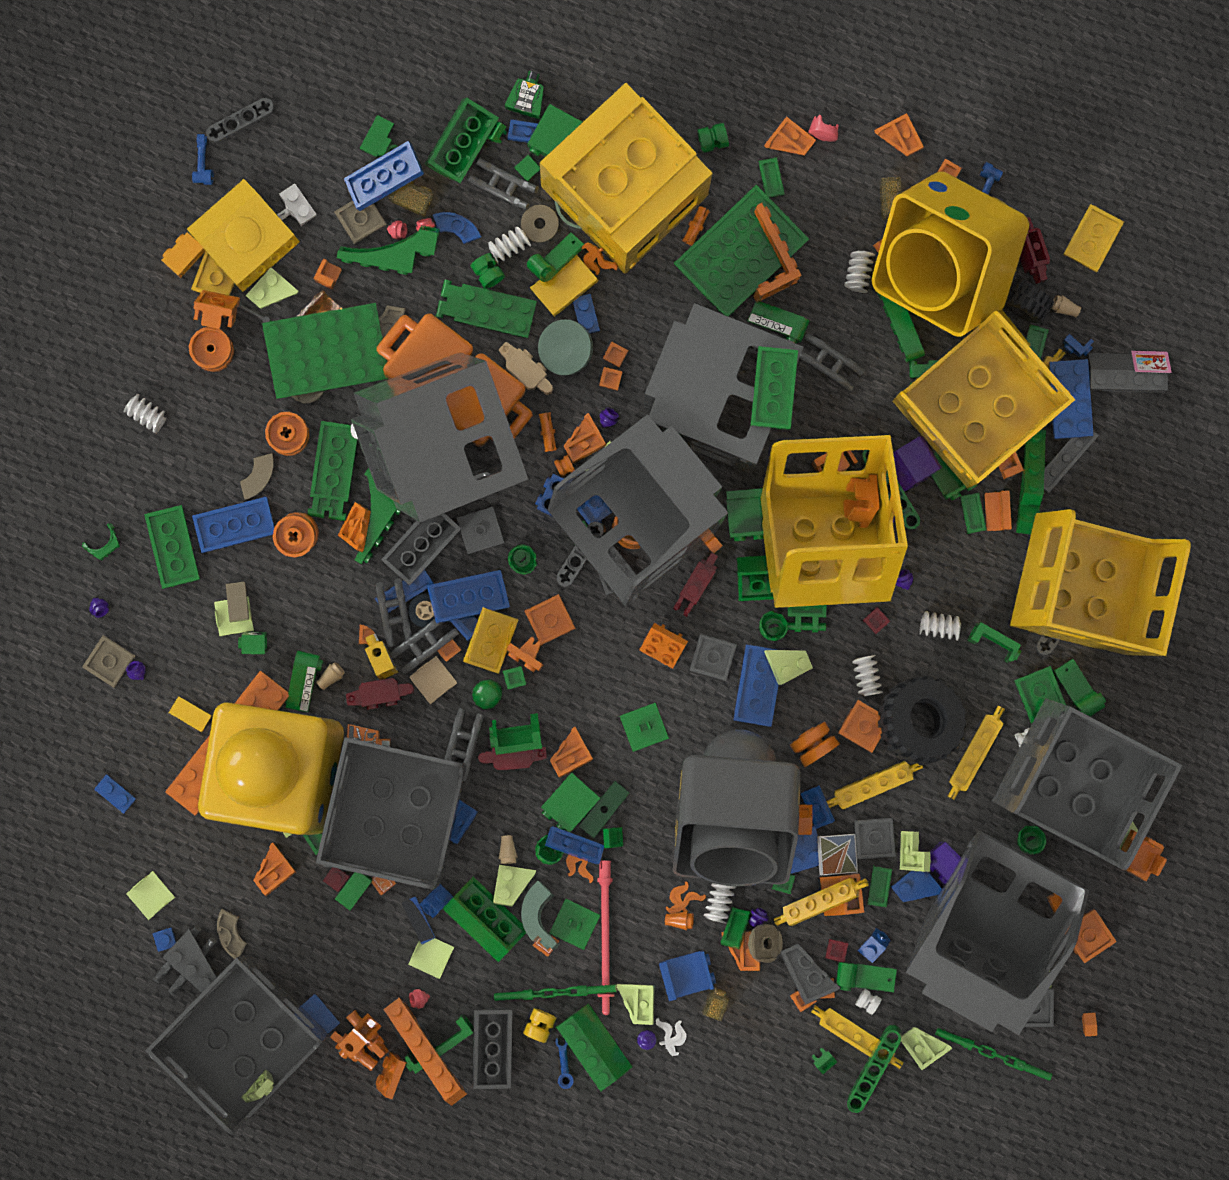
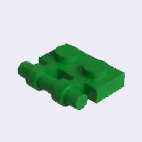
(807, 611)

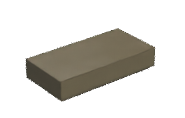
(237, 602)

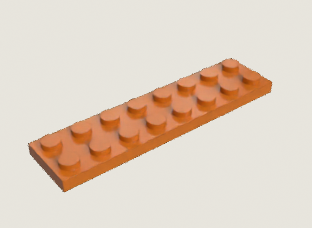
(186, 787)

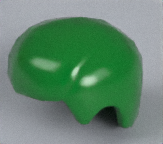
(517, 554)
(775, 633)
(487, 694)
(1034, 846)
(546, 854)

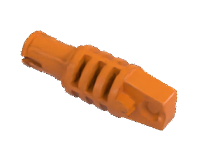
(376, 1043)
(362, 1057)

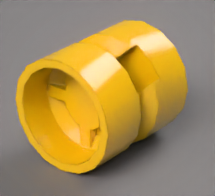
(536, 1031)

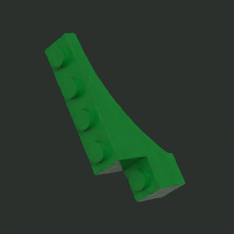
(395, 256)
(1032, 482)
(381, 518)

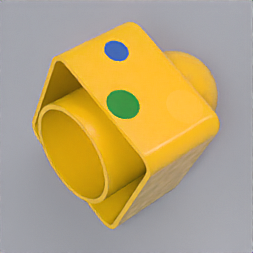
(949, 253)
(270, 769)

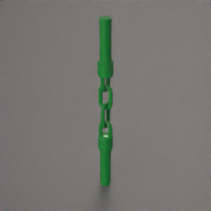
(528, 994)
(1018, 1063)

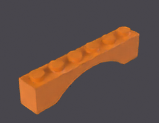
(424, 1052)

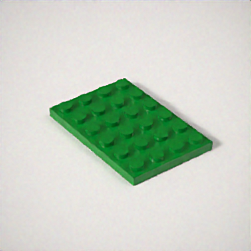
(737, 254)
(324, 350)

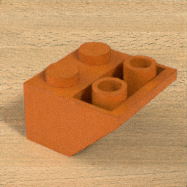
(851, 907)

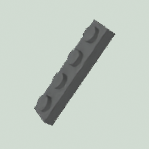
(1065, 460)

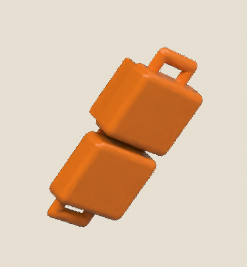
(433, 341)

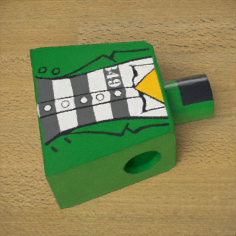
(526, 96)

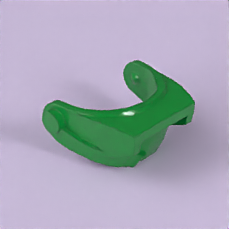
(108, 548)

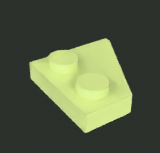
(270, 289)
(788, 664)
(510, 884)
(639, 1002)
(923, 1047)
(260, 1087)

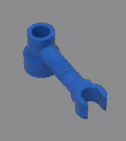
(202, 175)
(991, 175)
(564, 1066)

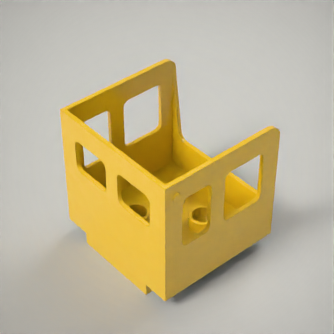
(625, 177)
(983, 400)
(809, 543)
(1097, 585)

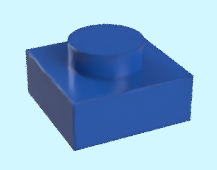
(164, 939)

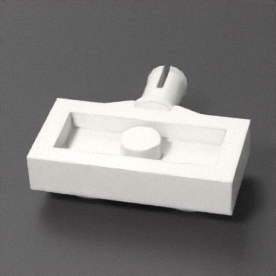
(296, 205)

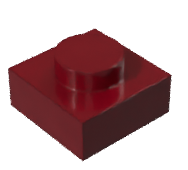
(876, 620)
(336, 878)
(836, 950)

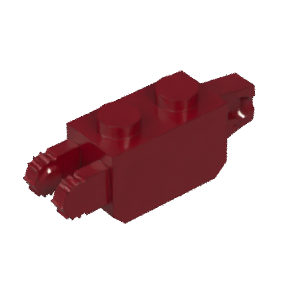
(1035, 254)
(697, 583)
(379, 692)
(513, 760)

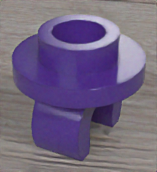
(758, 917)

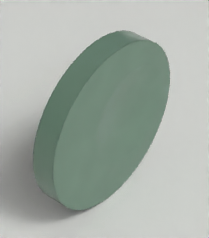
(565, 347)

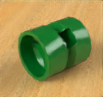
(713, 137)
(487, 270)

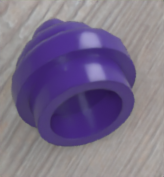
(608, 417)
(904, 579)
(98, 607)
(136, 670)
(646, 1039)

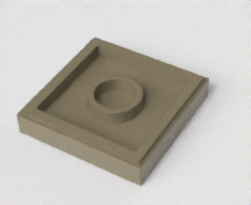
(360, 223)
(108, 661)

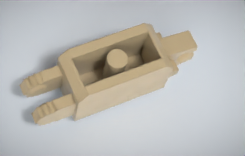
(524, 369)

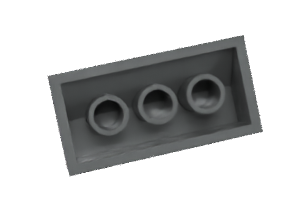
(1117, 374)
(420, 546)
(492, 1048)

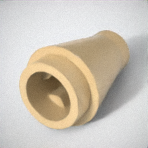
(1065, 306)
(331, 675)
(507, 850)

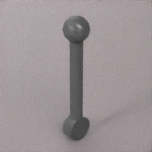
(264, 319)

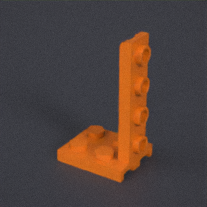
(780, 248)

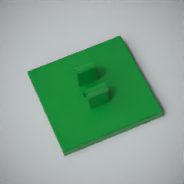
(644, 727)
(574, 924)

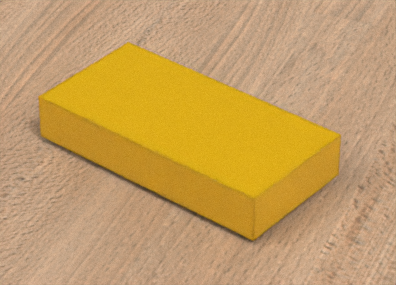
(190, 714)

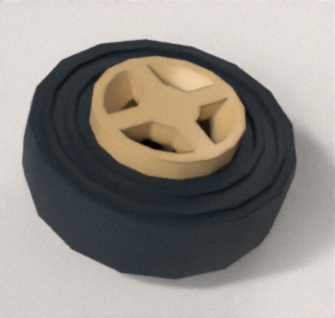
(418, 608)

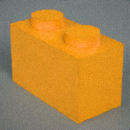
(183, 254)

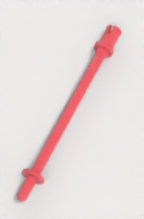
(605, 880)

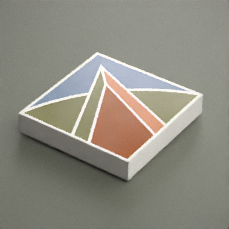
(837, 854)

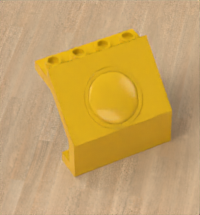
(243, 235)

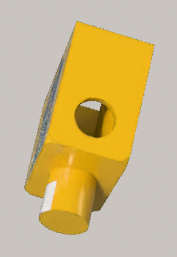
(383, 664)

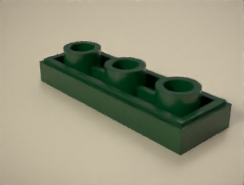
(596, 819)

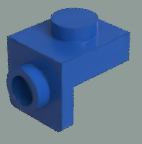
(1073, 346)
(436, 901)
(874, 945)

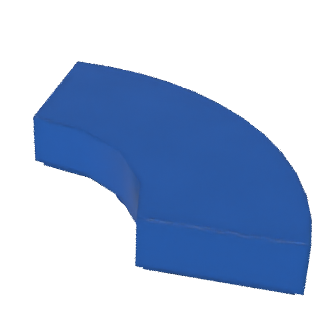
(458, 225)

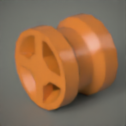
(564, 466)

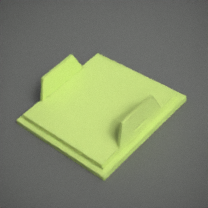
(223, 623)
(150, 895)
(431, 957)

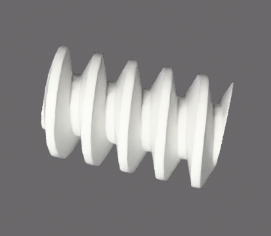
(508, 244)
(858, 271)
(145, 413)
(940, 625)
(867, 676)
(719, 902)

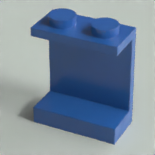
(687, 974)

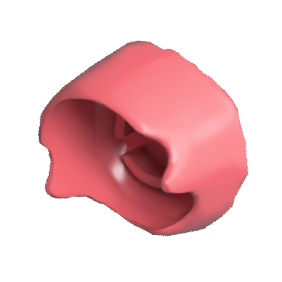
(823, 131)

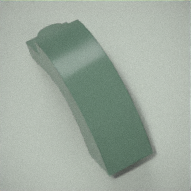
(531, 912)

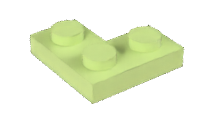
(910, 857)

